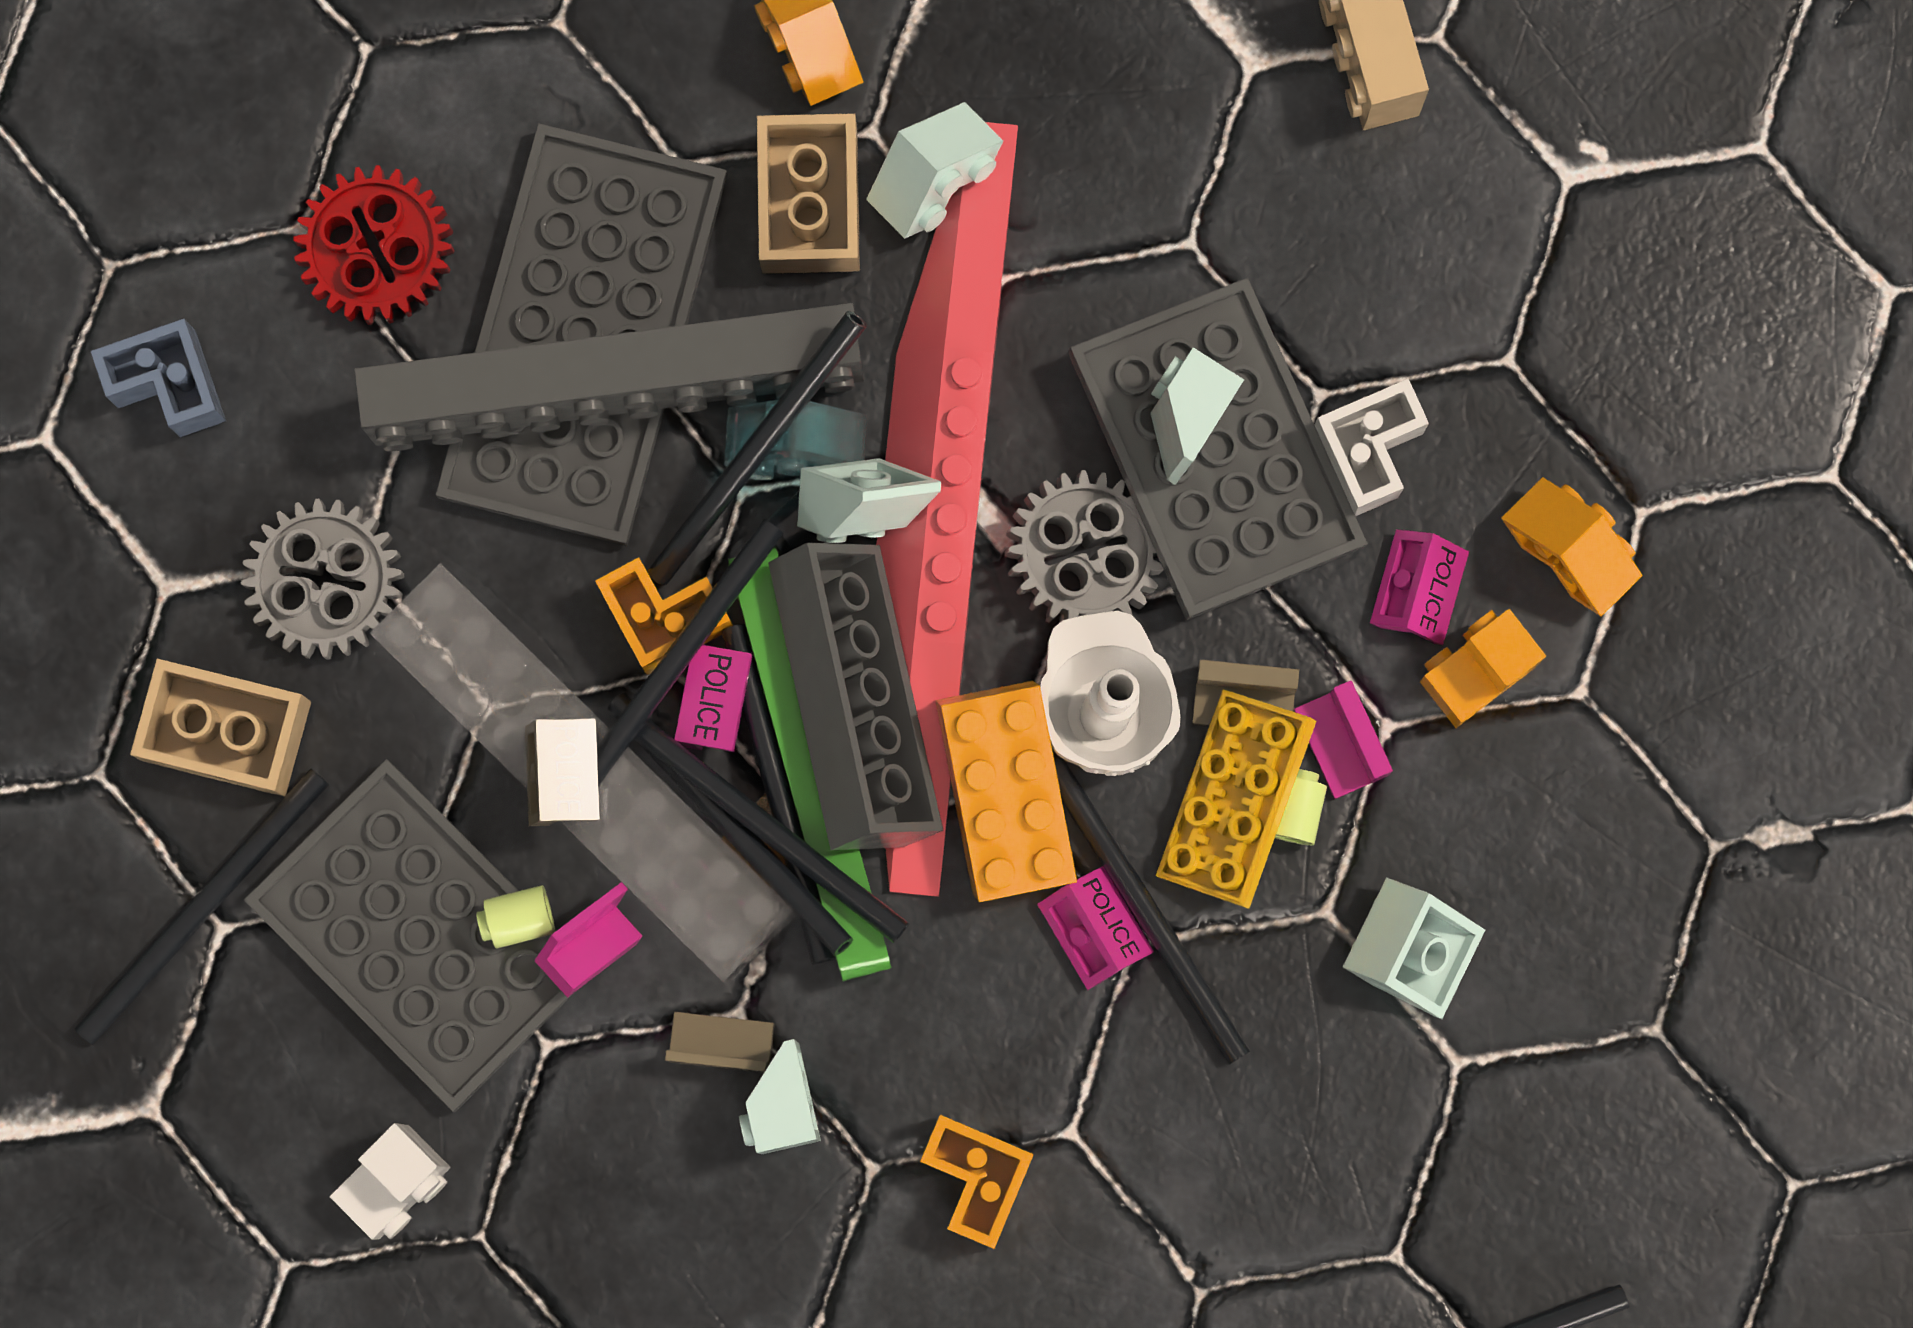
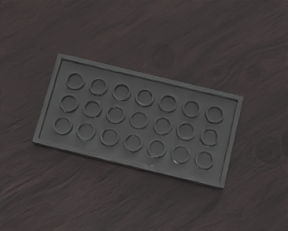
(593, 250)

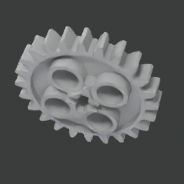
(1070, 510)
(333, 536)

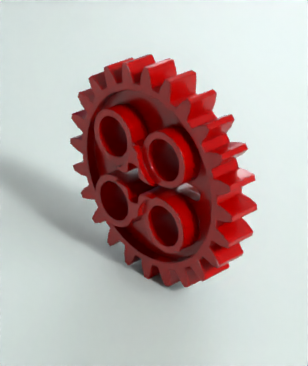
(412, 226)

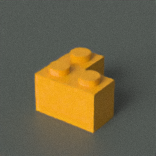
(814, 45)
(1575, 543)
(647, 619)
(1487, 665)
(991, 1172)

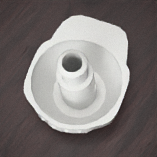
(1107, 694)

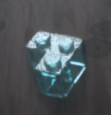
(815, 438)

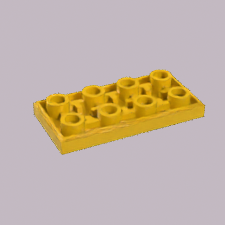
(1236, 798)

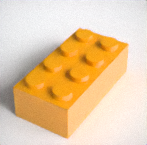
(1006, 791)

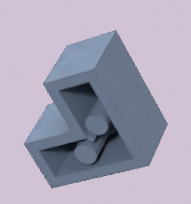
(163, 364)

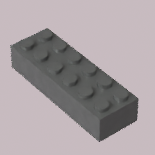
(855, 696)

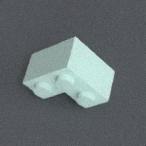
(930, 165)

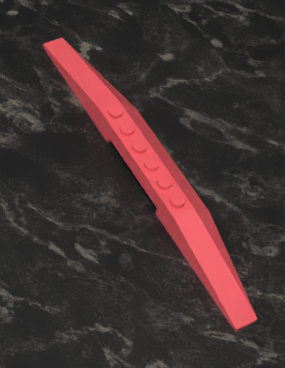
(941, 433)

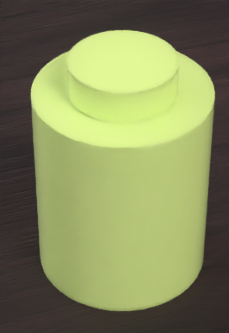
(1302, 810)
(516, 917)

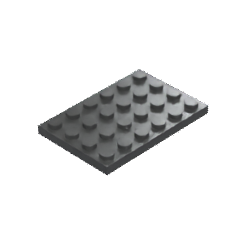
(1262, 486)
(390, 923)

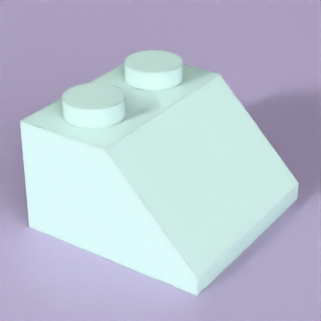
(1189, 407)
(861, 498)
(1414, 947)
(781, 1105)

